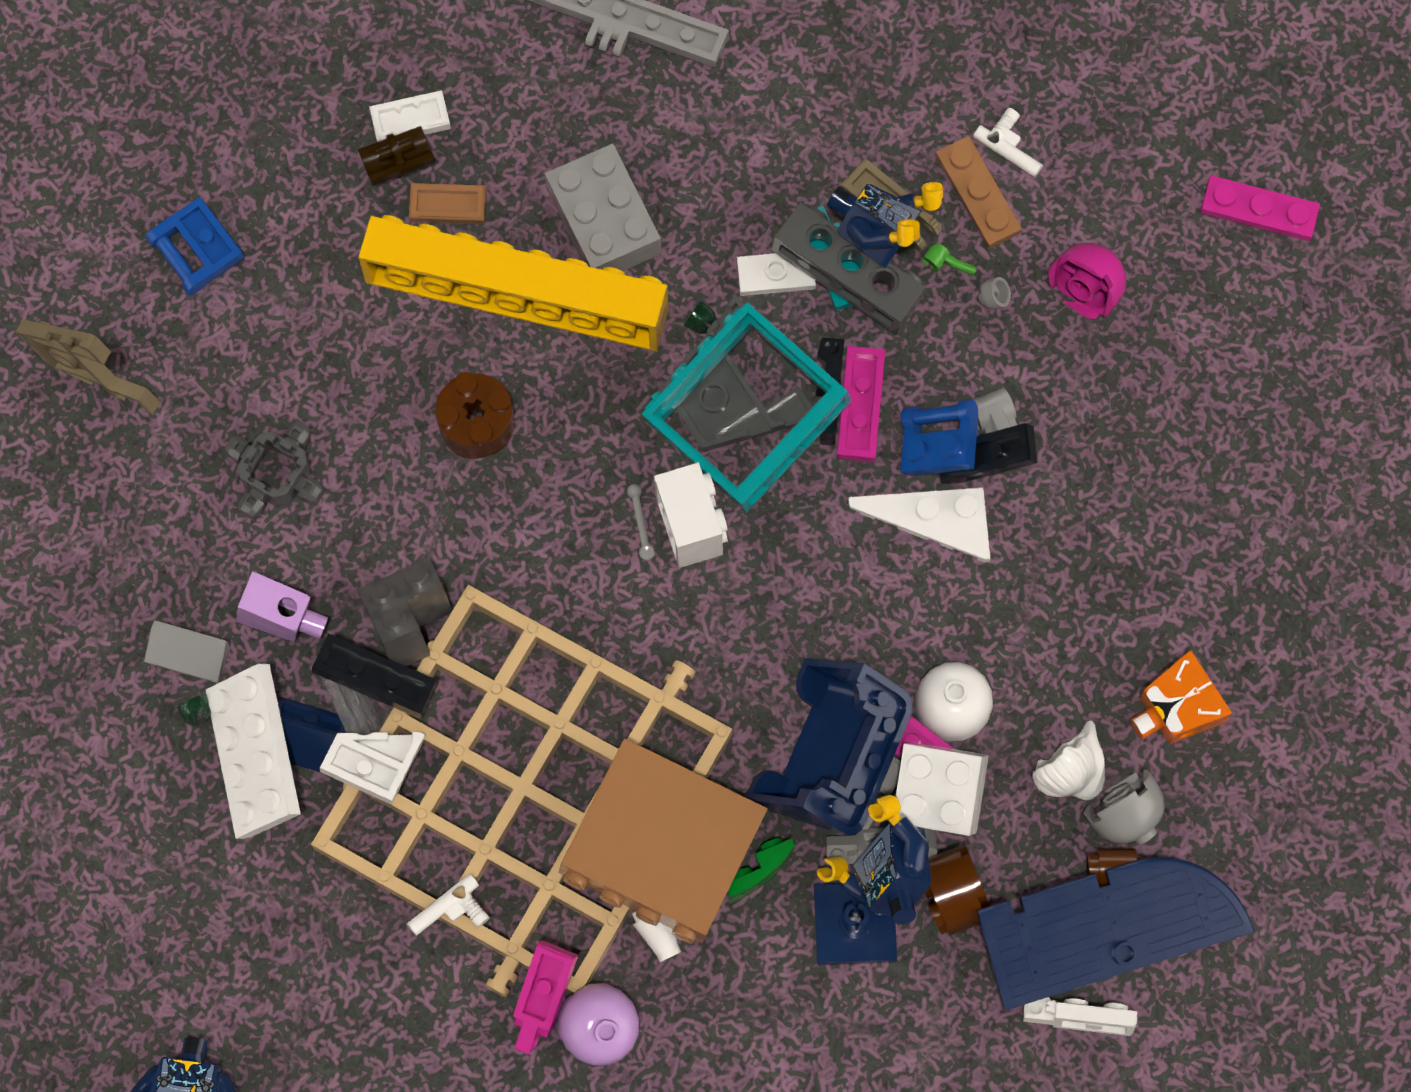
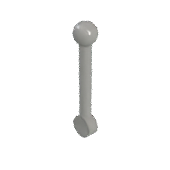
(646, 551)

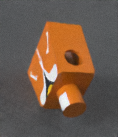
(1181, 703)

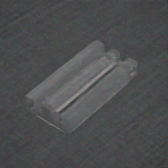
(353, 709)

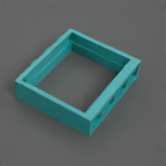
(791, 447)

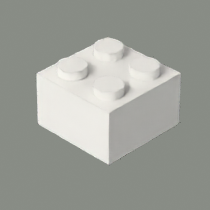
(689, 514)
(941, 787)

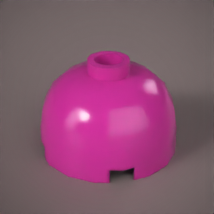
(1085, 272)

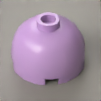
(598, 1024)

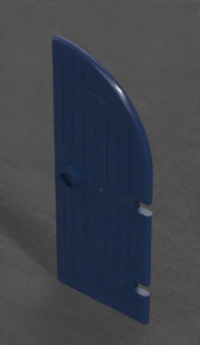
(1095, 932)

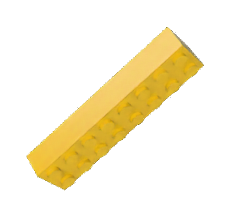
(514, 282)

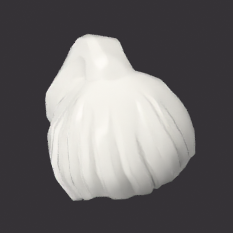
(1074, 768)

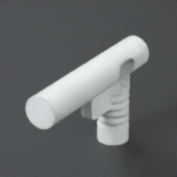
(1007, 143)
(452, 907)

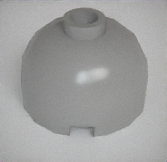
(1129, 810)

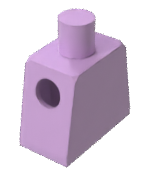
(260, 609)

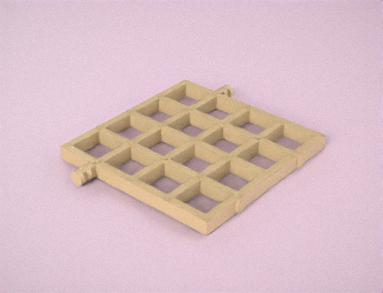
(521, 788)

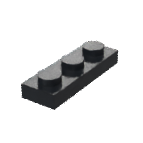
(374, 676)

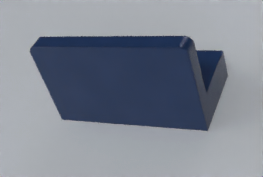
(308, 732)

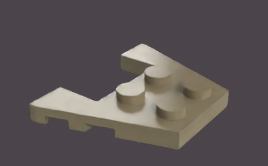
(83, 358)

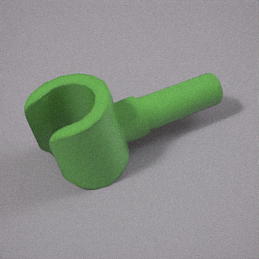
(939, 255)

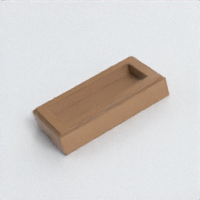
(447, 203)

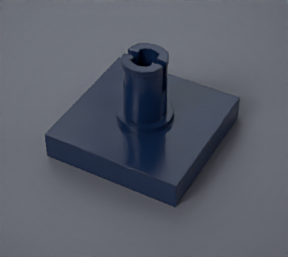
(849, 930)

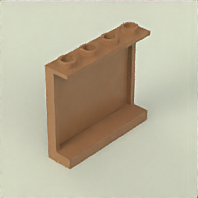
(661, 842)

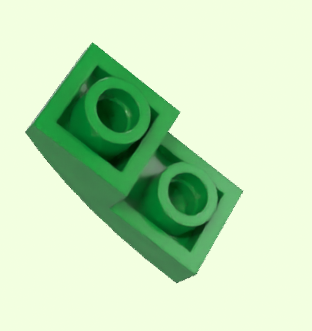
(769, 860)

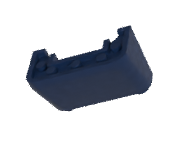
(841, 749)

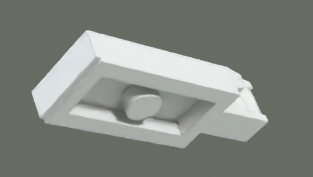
(1077, 1015)

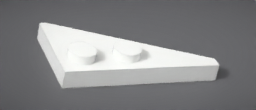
(946, 516)

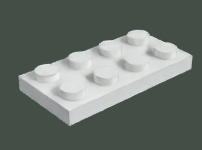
(253, 751)

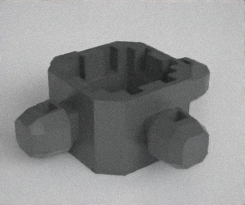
(298, 482)

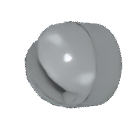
(991, 287)

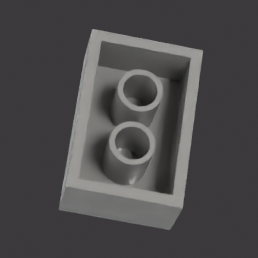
(603, 211)

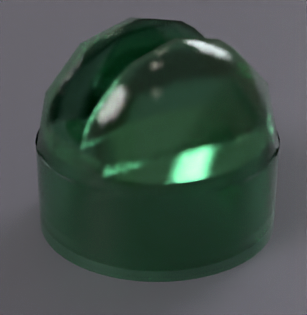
(700, 314)
(194, 706)

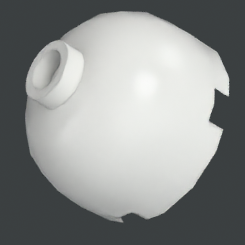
(954, 701)

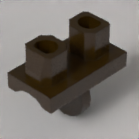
(396, 155)

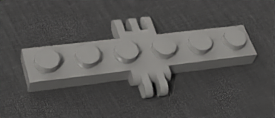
(646, 23)

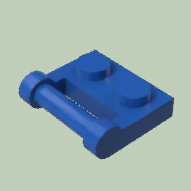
(206, 240)
(941, 449)

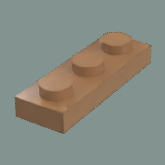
(978, 192)

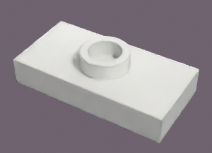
(408, 113)
(770, 275)

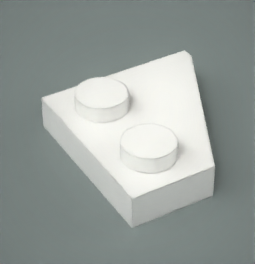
(372, 761)

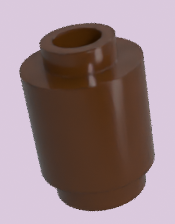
(1106, 859)

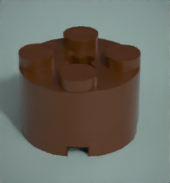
(468, 396)
(955, 890)

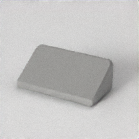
(186, 651)

